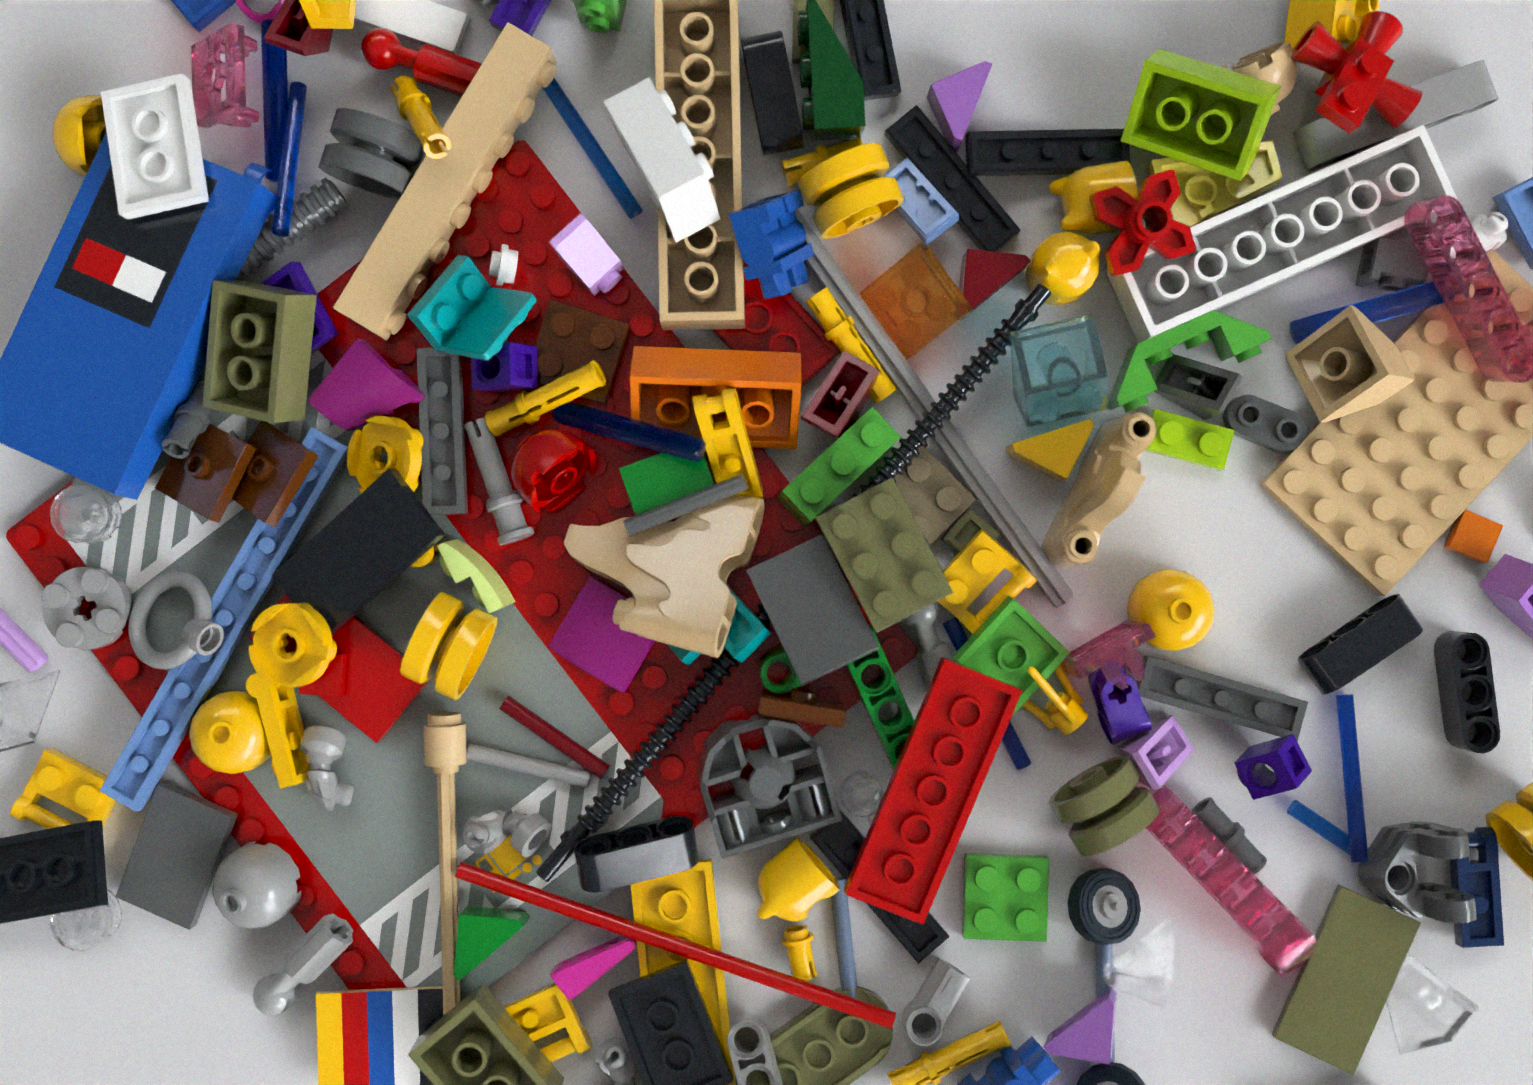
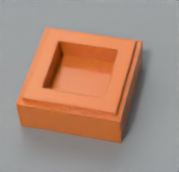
(1473, 536)

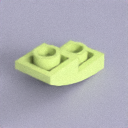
(465, 563)

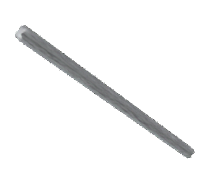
(947, 438)

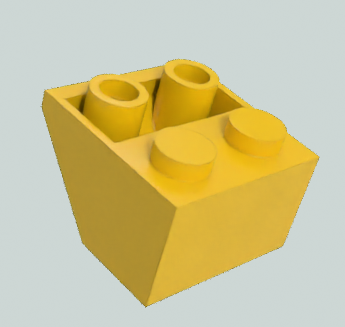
(1339, 17)

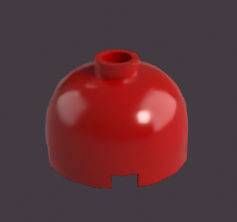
(550, 468)

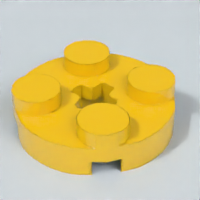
(382, 436)
(313, 641)

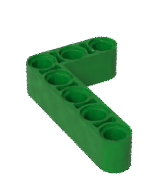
(872, 694)

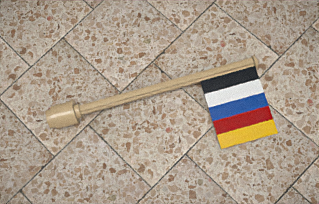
(371, 1031)

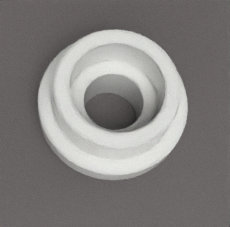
(503, 265)

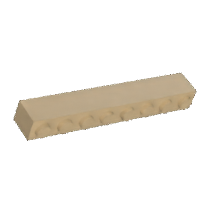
(445, 187)

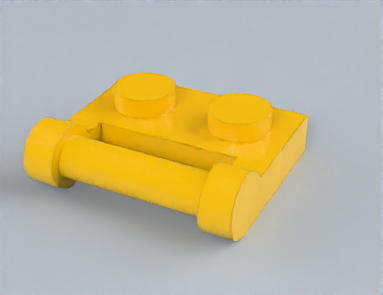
(974, 570)
(67, 784)
(548, 1012)

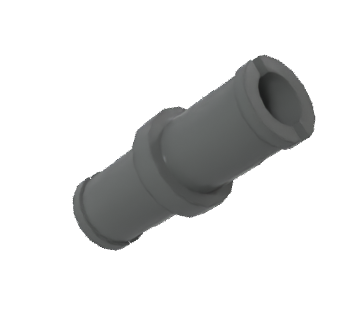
(189, 422)
(1230, 834)

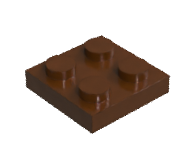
(573, 339)

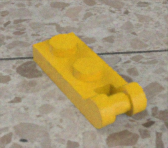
(727, 440)
(282, 728)

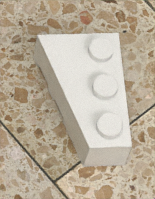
(664, 157)

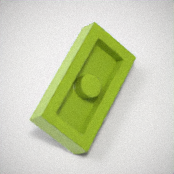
(1190, 440)

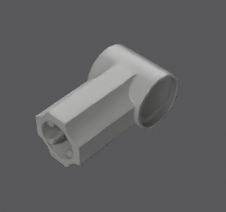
(936, 998)

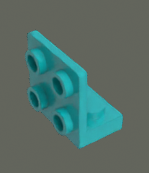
(467, 314)

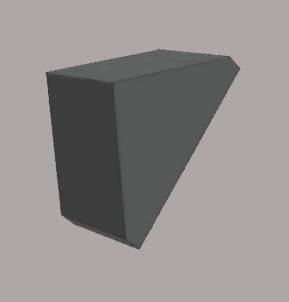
(1197, 386)

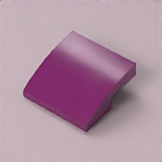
(596, 643)

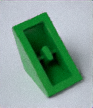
(481, 933)

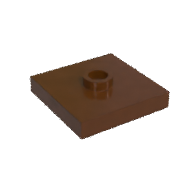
(273, 473)
(208, 474)
(803, 707)

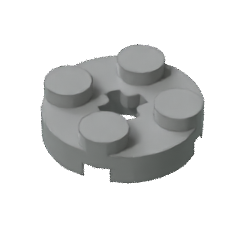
(62, 611)

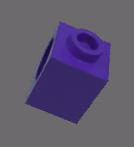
(508, 370)
(1283, 757)

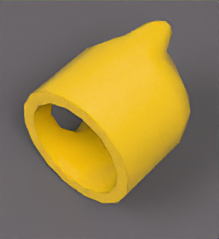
(1078, 187)
(1065, 266)
(794, 882)

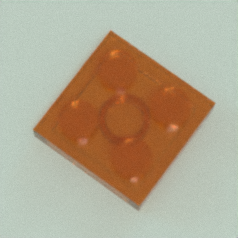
(915, 300)

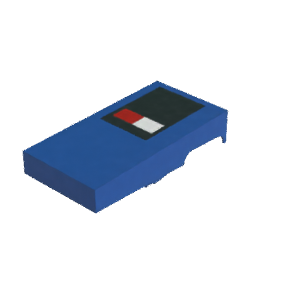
(122, 325)

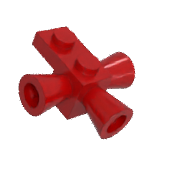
(1358, 74)

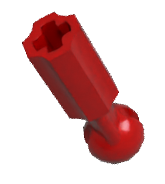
(428, 64)

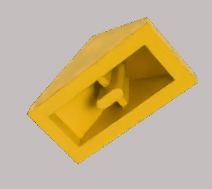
(1053, 451)

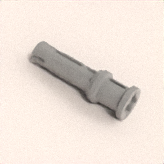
(502, 500)

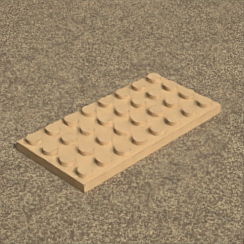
(1404, 470)

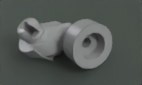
(321, 748)
(488, 831)
(616, 1061)

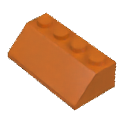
(765, 382)

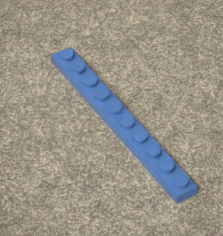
(233, 609)

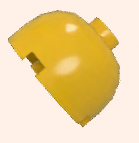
(79, 132)
(1175, 608)
(229, 733)

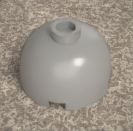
(256, 885)

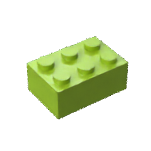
(1199, 113)

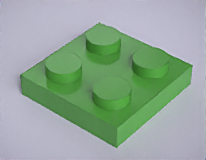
(1009, 645)
(1005, 897)

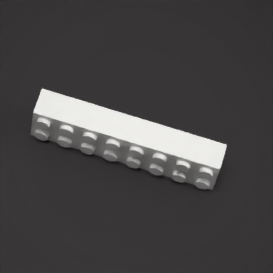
(1284, 233)

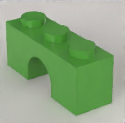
(838, 467)

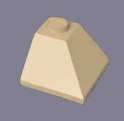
(1348, 366)

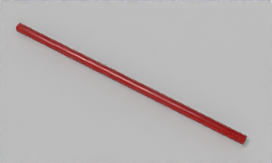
(675, 945)

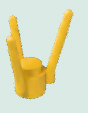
(1063, 710)

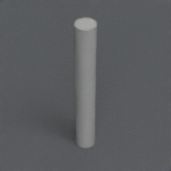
(528, 765)

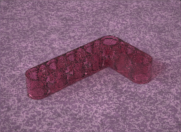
(1489, 297)
(1274, 928)

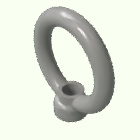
(199, 634)

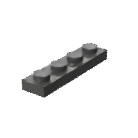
(442, 432)
(1221, 698)

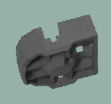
(767, 786)

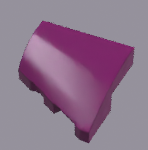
(362, 388)

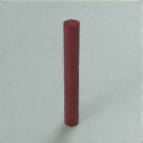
(554, 737)

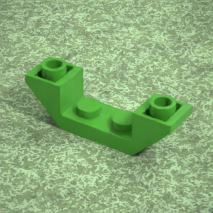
(1228, 335)

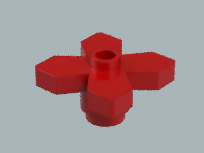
(1125, 214)

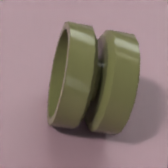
(1104, 806)

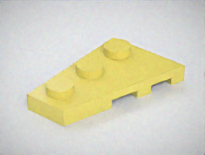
(1211, 194)

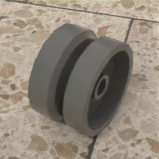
(371, 153)

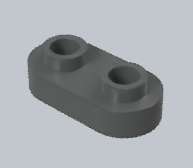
(1266, 425)

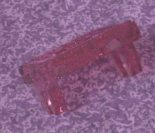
(207, 96)
(1110, 652)

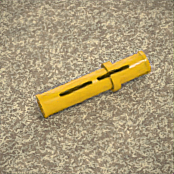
(418, 111)
(845, 337)
(529, 406)
(956, 1055)

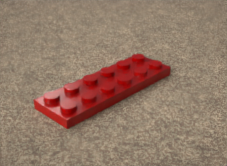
(932, 790)

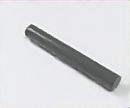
(685, 504)

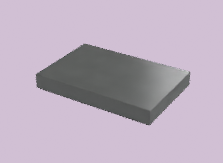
(812, 609)
(176, 855)

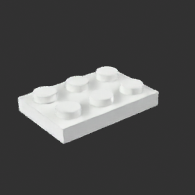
(154, 146)

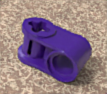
(1119, 710)

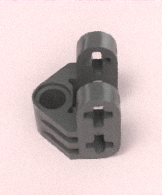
(1400, 890)

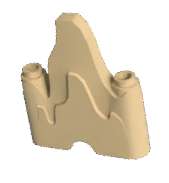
(1102, 491)
(675, 570)

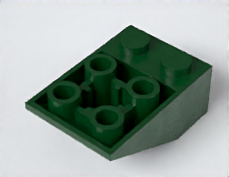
(833, 84)

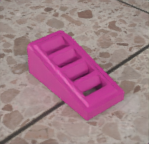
(585, 968)

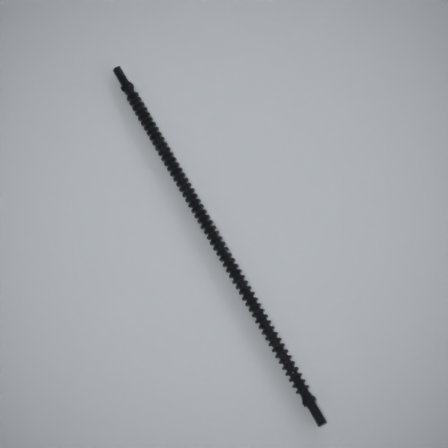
(1025, 312)

